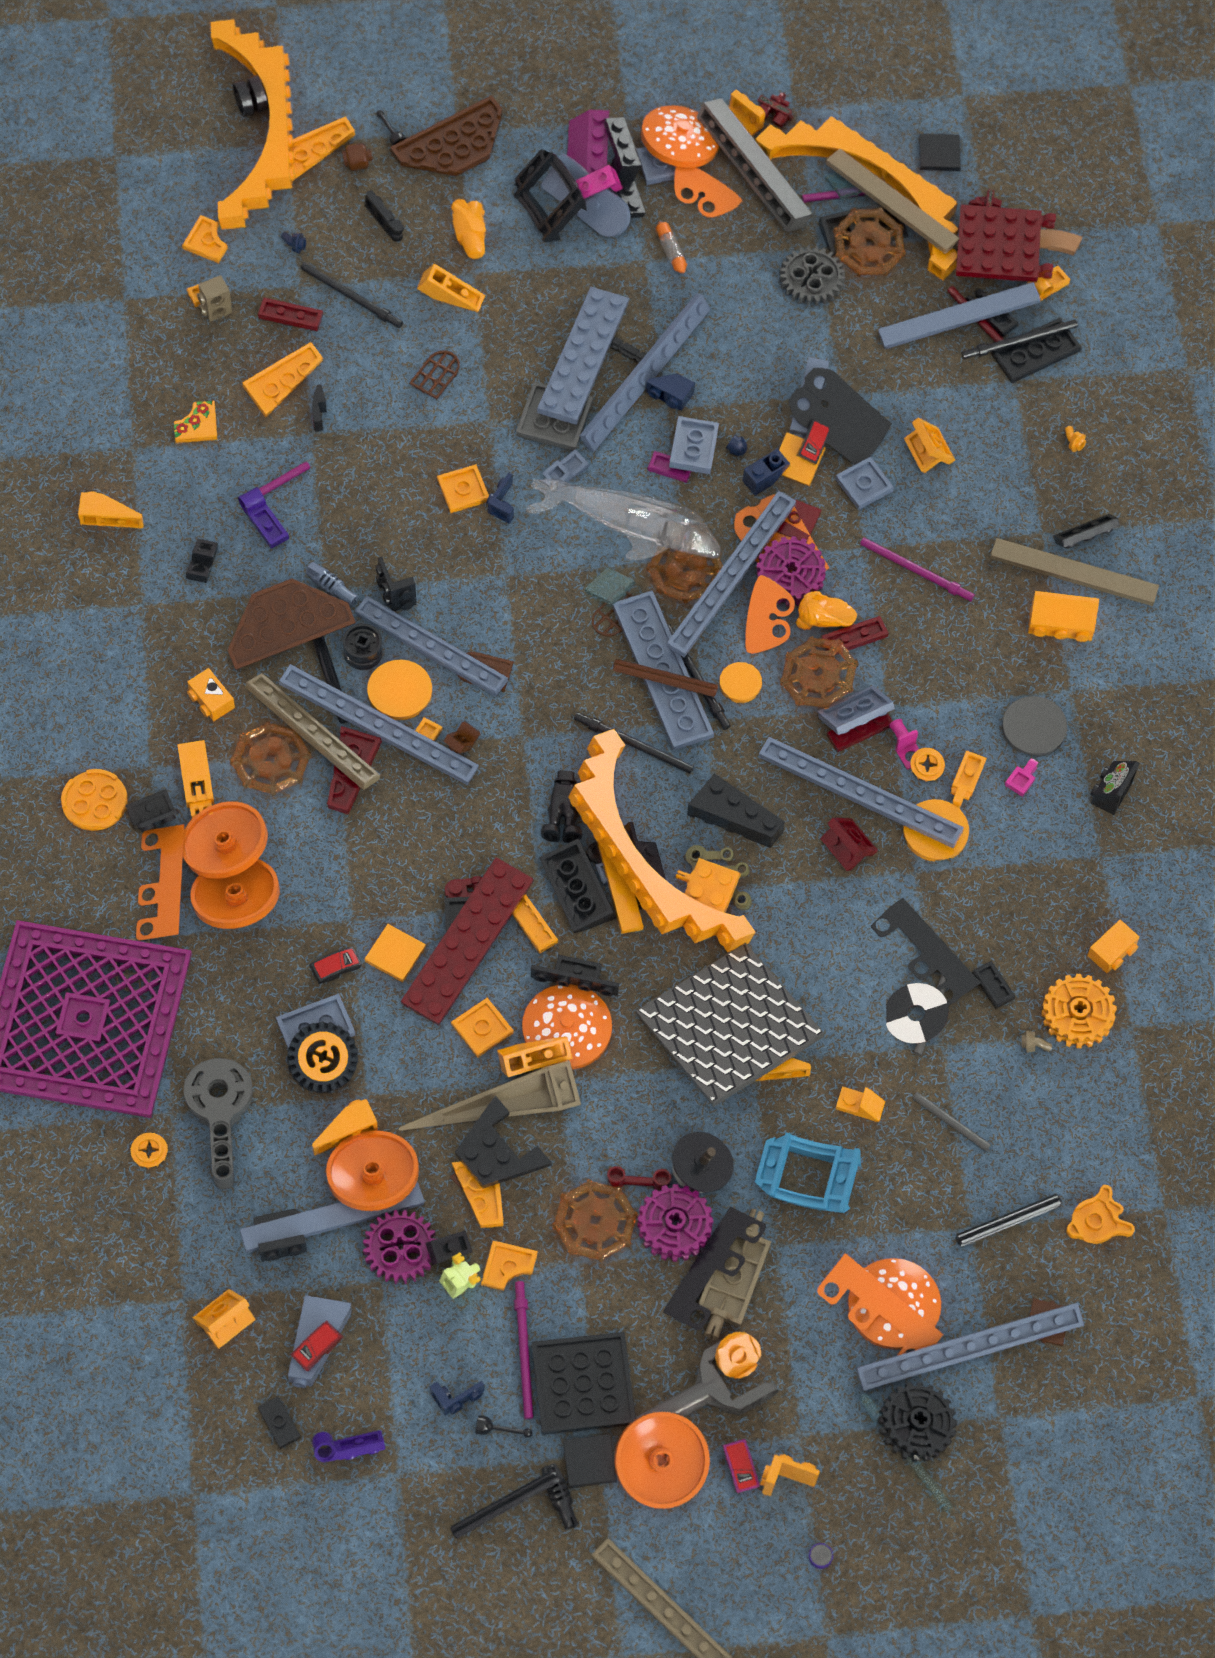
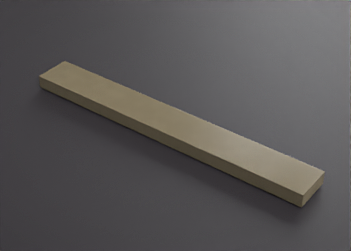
(892, 201)
(1074, 572)
(312, 731)
(657, 1602)

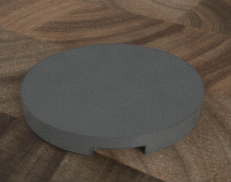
(1034, 726)

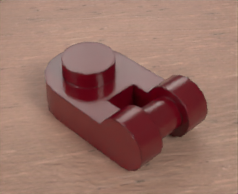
(459, 887)

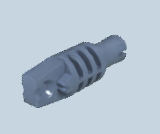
(330, 583)

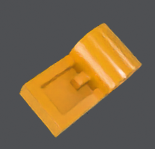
(1049, 286)

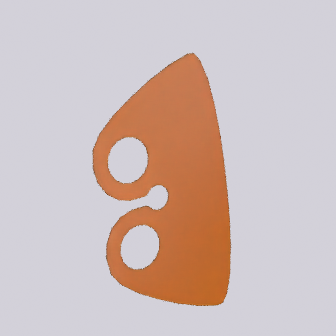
(715, 191)
(762, 604)

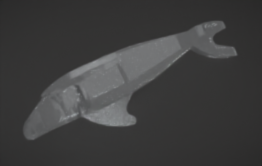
(646, 520)

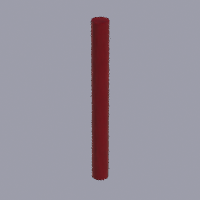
(983, 323)

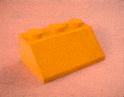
(1063, 616)

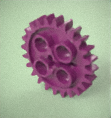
(397, 1227)

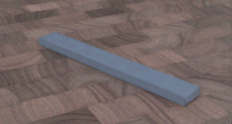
(959, 315)
(431, 646)
(320, 1221)

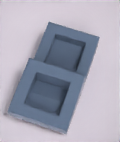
(568, 468)

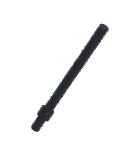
(383, 313)
(983, 349)
(715, 708)
(597, 725)

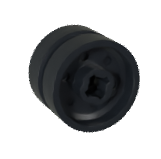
(250, 96)
(362, 646)

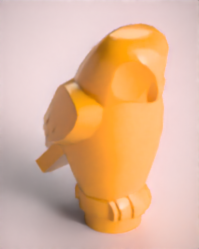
(470, 227)

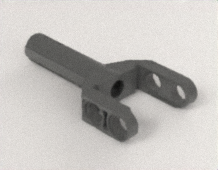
(712, 1391)

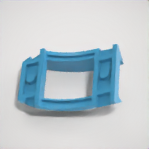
(840, 1181)

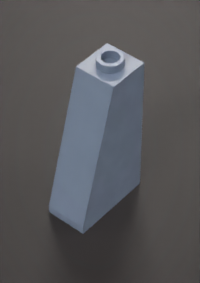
(803, 403)
(313, 1314)

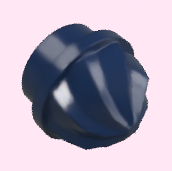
(737, 446)

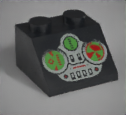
(1114, 785)

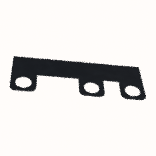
(934, 950)
(711, 1258)

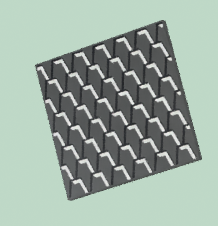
(729, 1024)

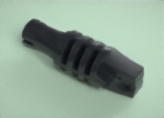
(561, 1498)

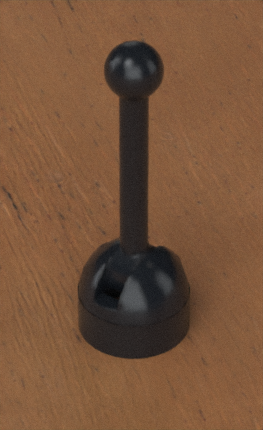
(396, 136)
(484, 1426)

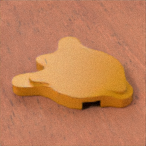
(1098, 1220)

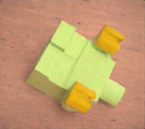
(459, 1276)

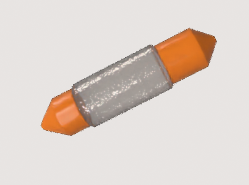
(671, 247)

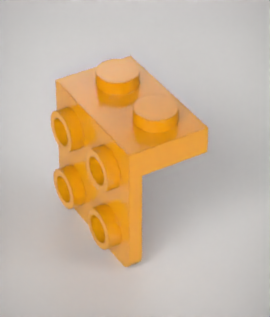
(747, 112)
(786, 1467)

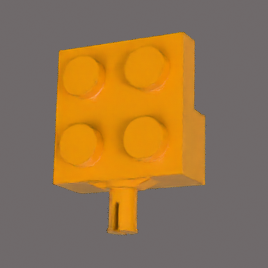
(710, 884)

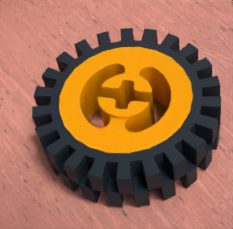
(331, 1036)

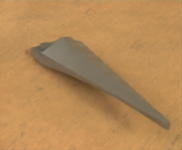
(536, 1092)

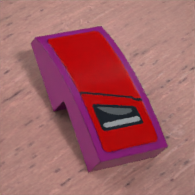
(740, 1466)

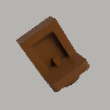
(463, 738)

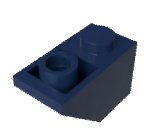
(671, 389)
(765, 472)

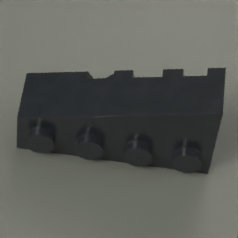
(735, 812)

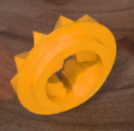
(934, 758)
(141, 1143)

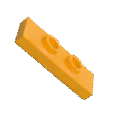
(534, 925)

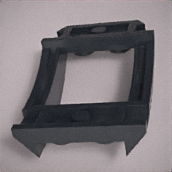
(565, 211)

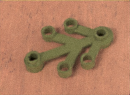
(718, 855)

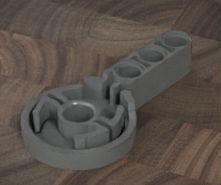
(219, 1111)

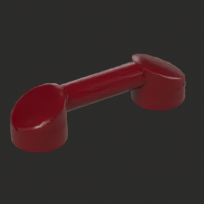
(616, 1177)

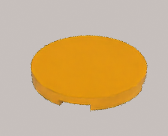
(399, 689)
(94, 800)
(929, 848)

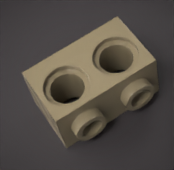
(214, 298)

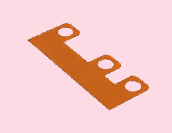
(169, 885)
(881, 1301)

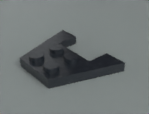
(490, 1157)

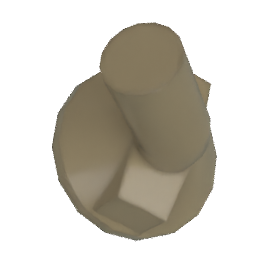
(1029, 1042)

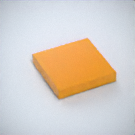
(799, 469)
(463, 488)
(395, 953)
(482, 1027)

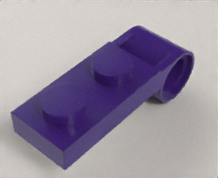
(262, 517)
(348, 1447)

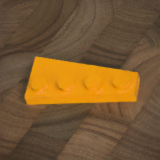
(319, 143)
(280, 379)

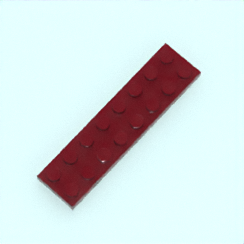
(467, 941)

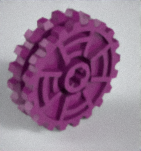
(795, 556)
(675, 1240)

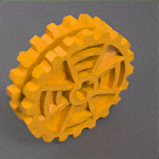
(1076, 1027)

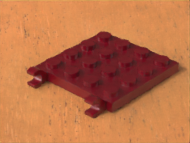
(1002, 243)

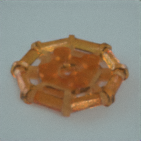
(873, 231)
(680, 579)
(824, 682)
(265, 769)
(591, 1232)

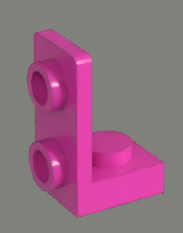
(599, 181)

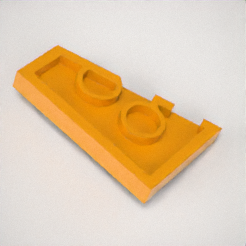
(484, 1202)

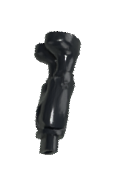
(561, 807)

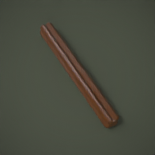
(665, 677)

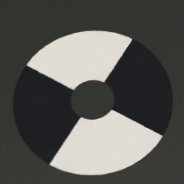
(916, 1031)

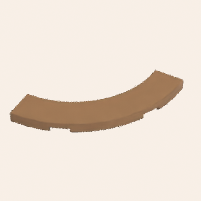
(1059, 241)

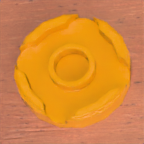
(740, 682)
(738, 1355)

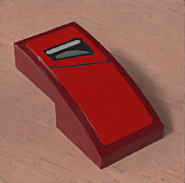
(317, 1344)

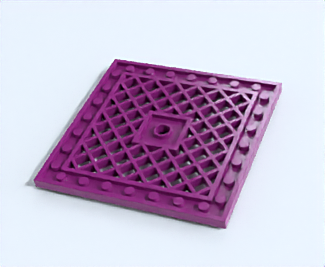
(88, 946)

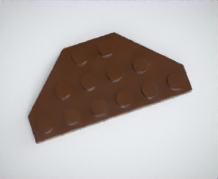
(454, 142)
(284, 619)

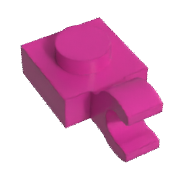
(1022, 779)

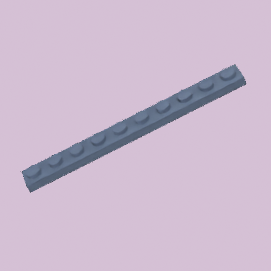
(646, 369)
(731, 574)
(378, 724)
(861, 792)
(969, 1346)

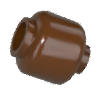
(357, 156)

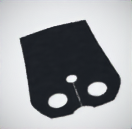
(854, 423)

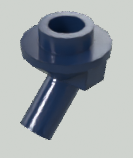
(297, 241)

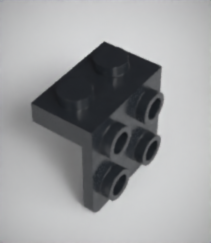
(396, 594)
(151, 809)
(283, 1247)

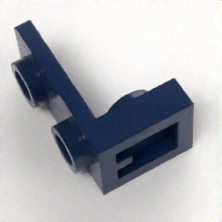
(499, 508)
(442, 1397)

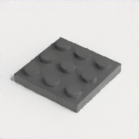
(548, 429)

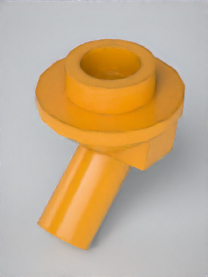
(1076, 439)

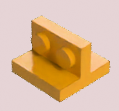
(928, 445)
(224, 1317)

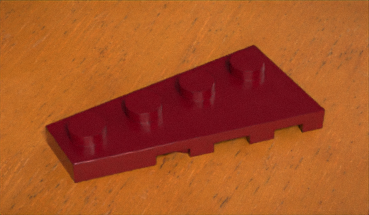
(342, 789)

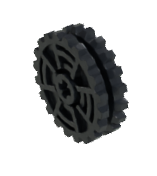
(929, 1431)

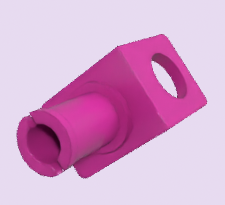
(905, 741)

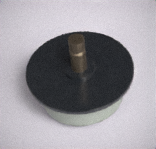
(702, 1162)

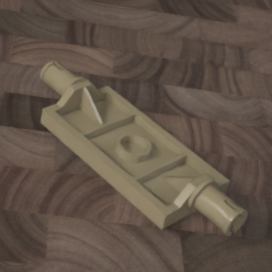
(730, 1295)

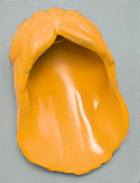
(824, 611)

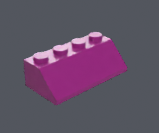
(589, 140)

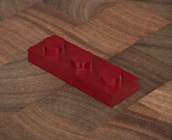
(290, 314)
(859, 634)
(859, 733)

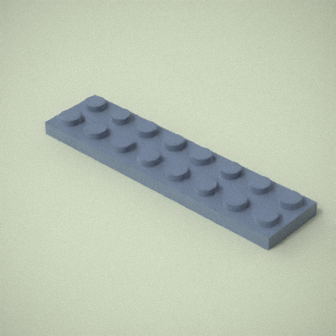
(583, 355)
(647, 638)

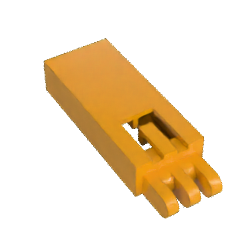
(194, 769)

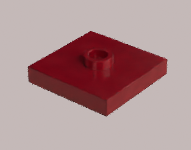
(809, 516)

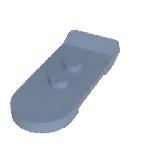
(605, 210)

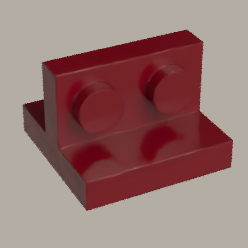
(847, 842)

